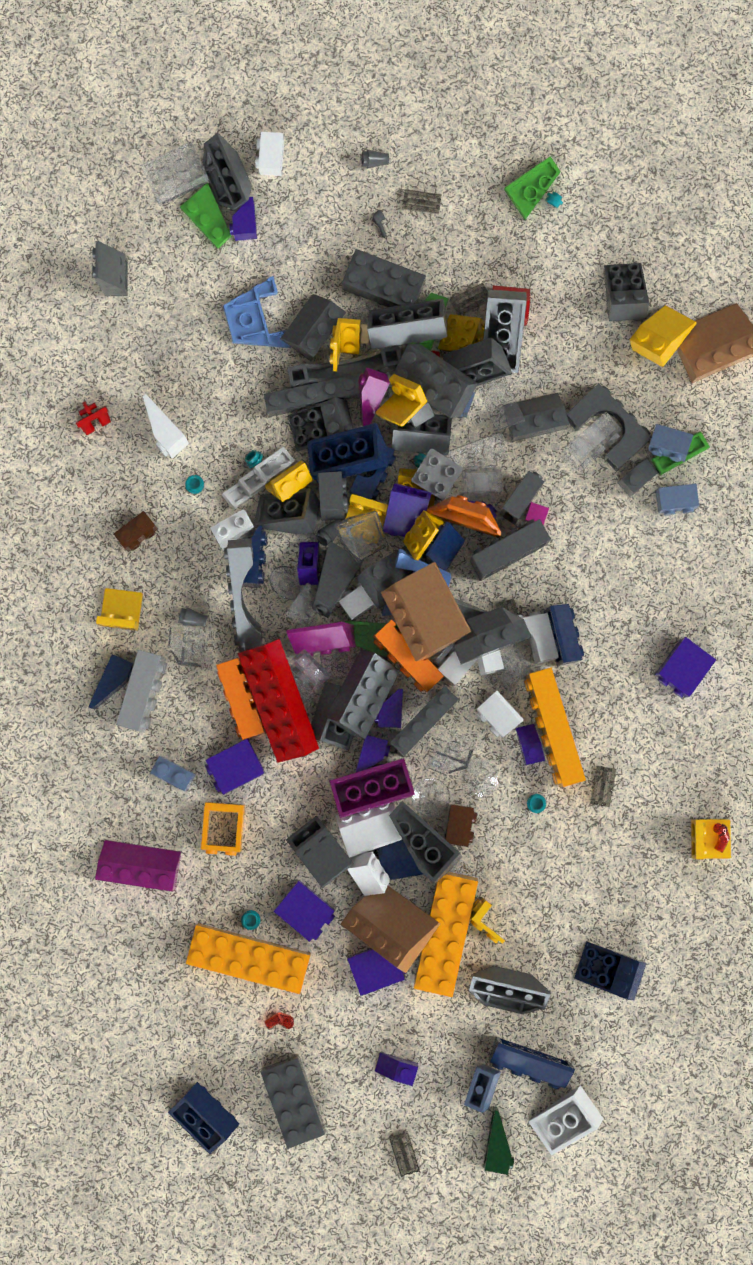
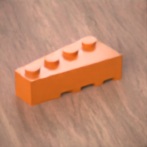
(421, 671)
(240, 699)

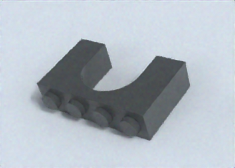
(600, 401)
(424, 721)

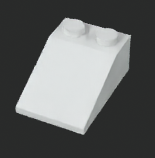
(168, 436)
(499, 715)
(566, 1120)

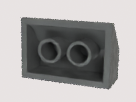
(312, 326)
(480, 361)
(541, 417)
(429, 435)
(381, 576)
(325, 729)

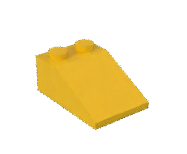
(661, 335)

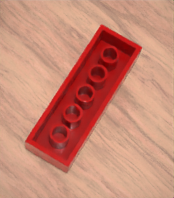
(278, 701)

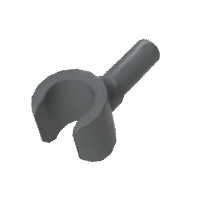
(377, 218)

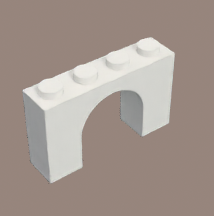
(541, 644)

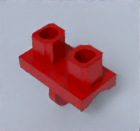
(101, 415)

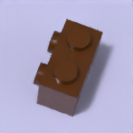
(136, 531)
(460, 824)

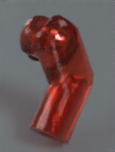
(723, 835)
(281, 1019)

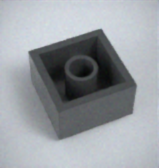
(331, 493)

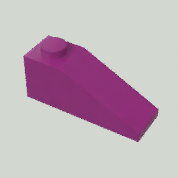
(371, 392)

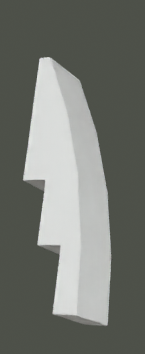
(258, 478)

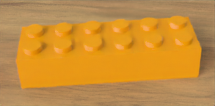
(555, 728)
(443, 952)
(248, 958)

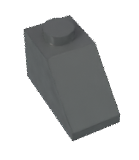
(638, 477)

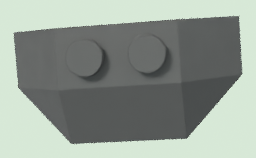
(226, 173)
(491, 633)
(509, 990)

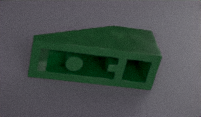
(498, 1153)

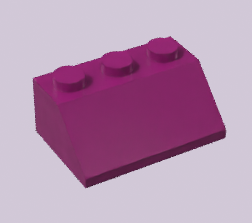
(323, 638)

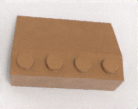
(717, 343)
(425, 612)
(391, 927)

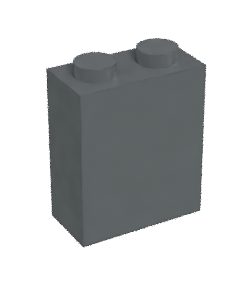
(522, 497)

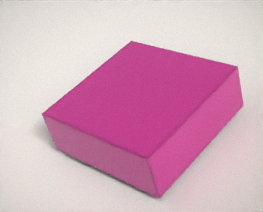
(537, 512)

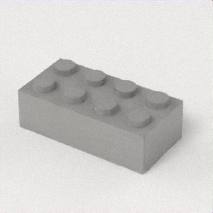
(141, 691)

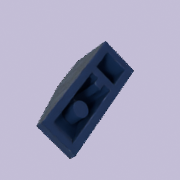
(114, 678)

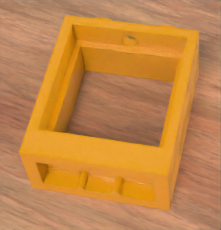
(229, 850)

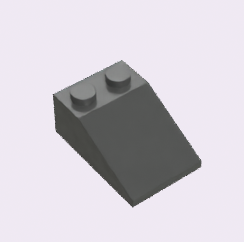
(291, 516)

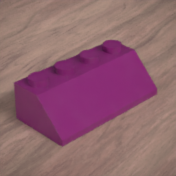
(372, 788)
(138, 865)

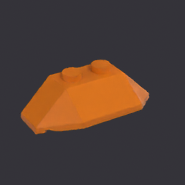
(466, 514)

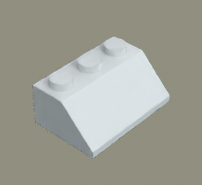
(368, 829)

